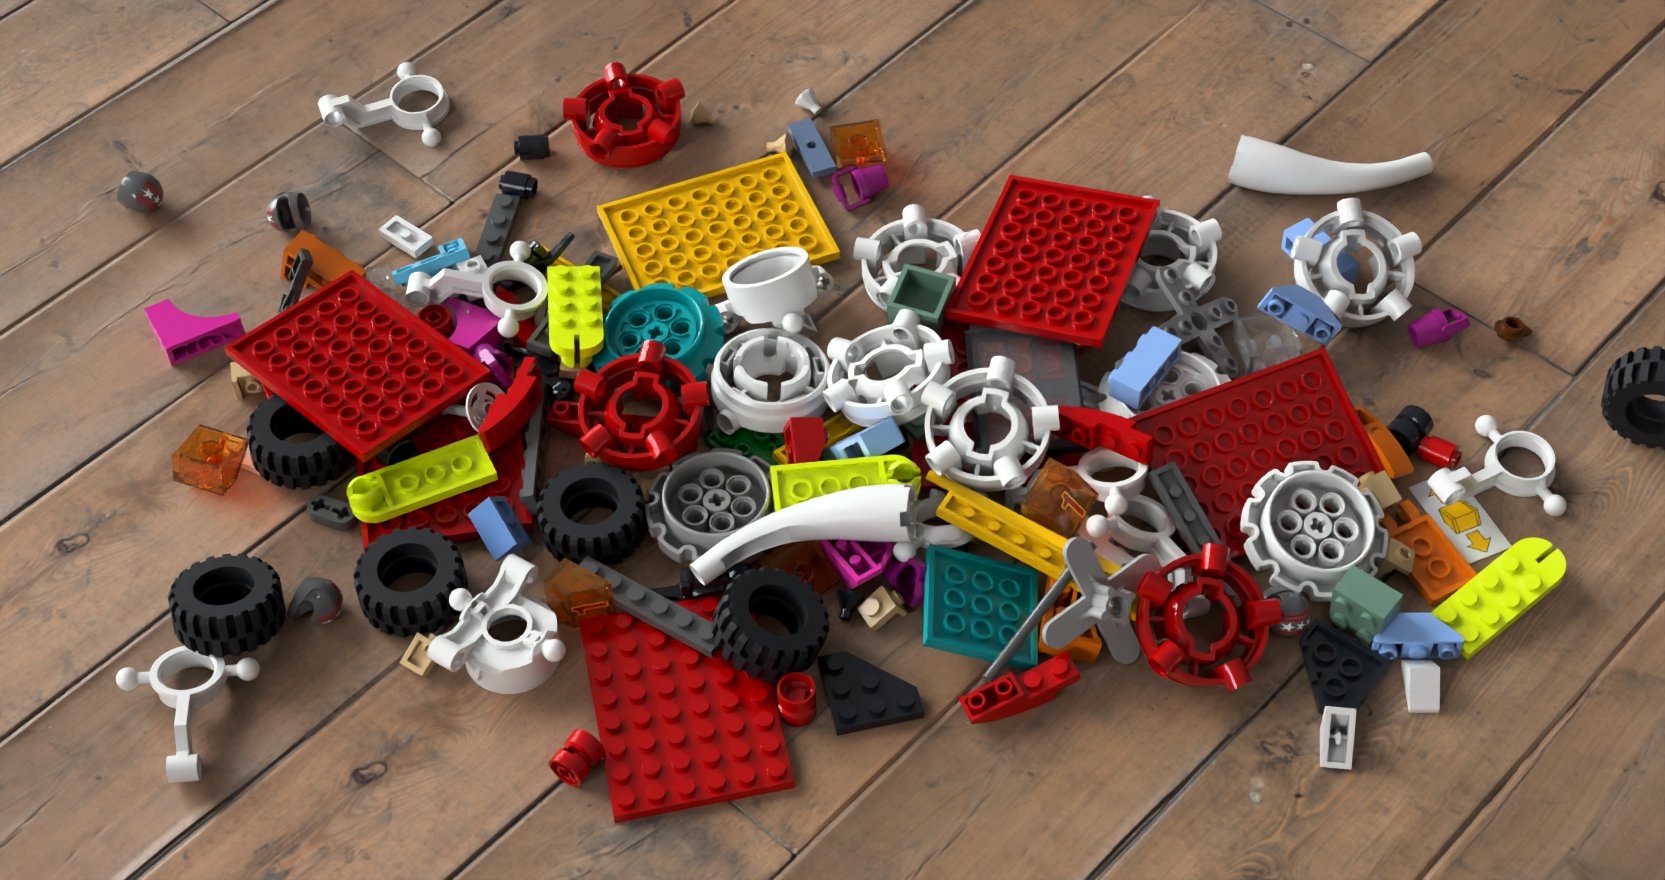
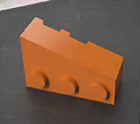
(327, 261)
(1084, 647)

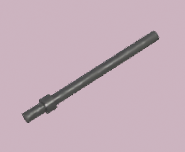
(1030, 623)

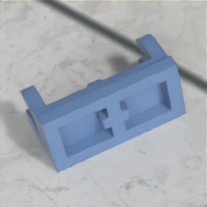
(499, 527)

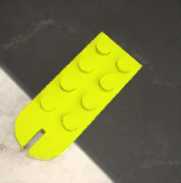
(575, 312)
(814, 479)
(421, 481)
(1502, 592)

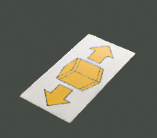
(1463, 523)

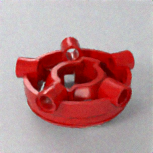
(622, 97)
(643, 374)
(1255, 616)

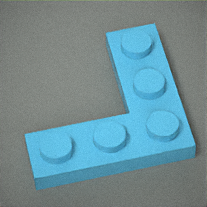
(450, 254)

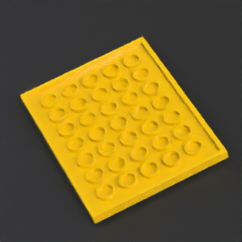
(713, 221)

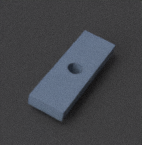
(812, 148)

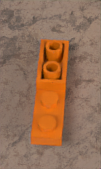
(1386, 446)

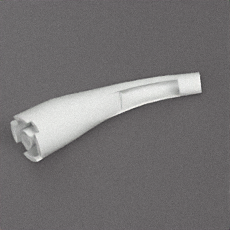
(1283, 170)
(853, 514)

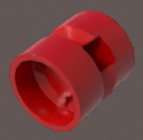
(438, 318)
(797, 699)
(575, 760)

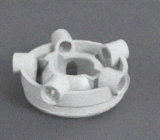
(1351, 225)
(1168, 237)
(908, 244)
(892, 349)
(766, 353)
(1002, 465)

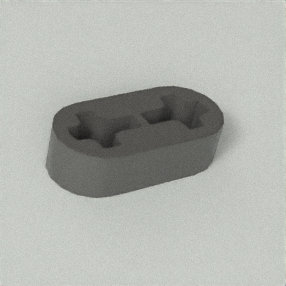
(330, 515)

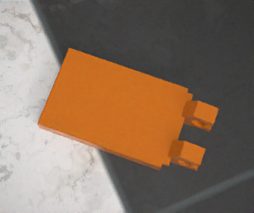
(1437, 564)

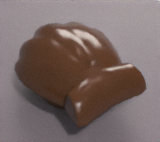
(1511, 329)

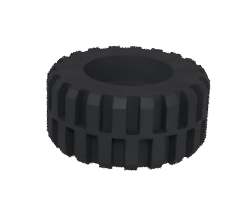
(1624, 399)
(292, 463)
(586, 488)
(403, 554)
(778, 596)
(227, 605)

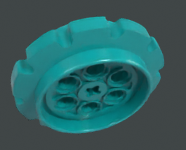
(667, 315)

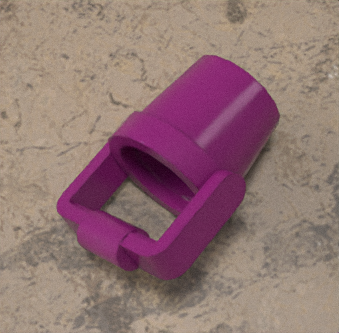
(865, 183)
(1435, 328)
(497, 362)
(906, 578)

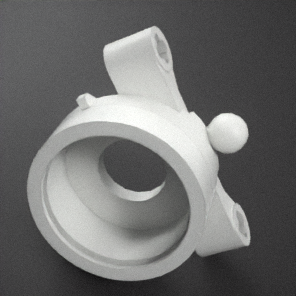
(772, 289)
(494, 664)

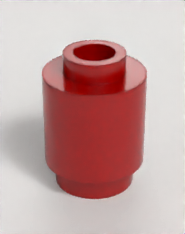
(1439, 452)

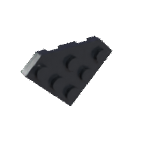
(1339, 667)
(865, 695)

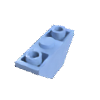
(1302, 312)
(867, 443)
(1418, 637)

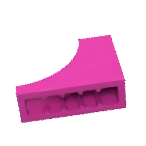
(472, 325)
(187, 335)

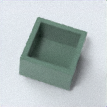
(924, 293)
(1363, 605)

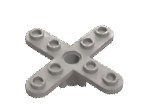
(1198, 324)
(1102, 601)

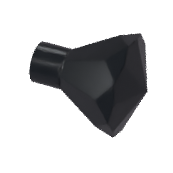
(848, 602)

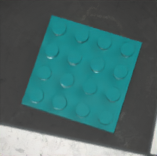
(978, 606)

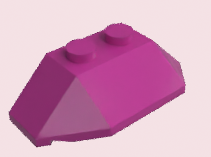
(857, 560)

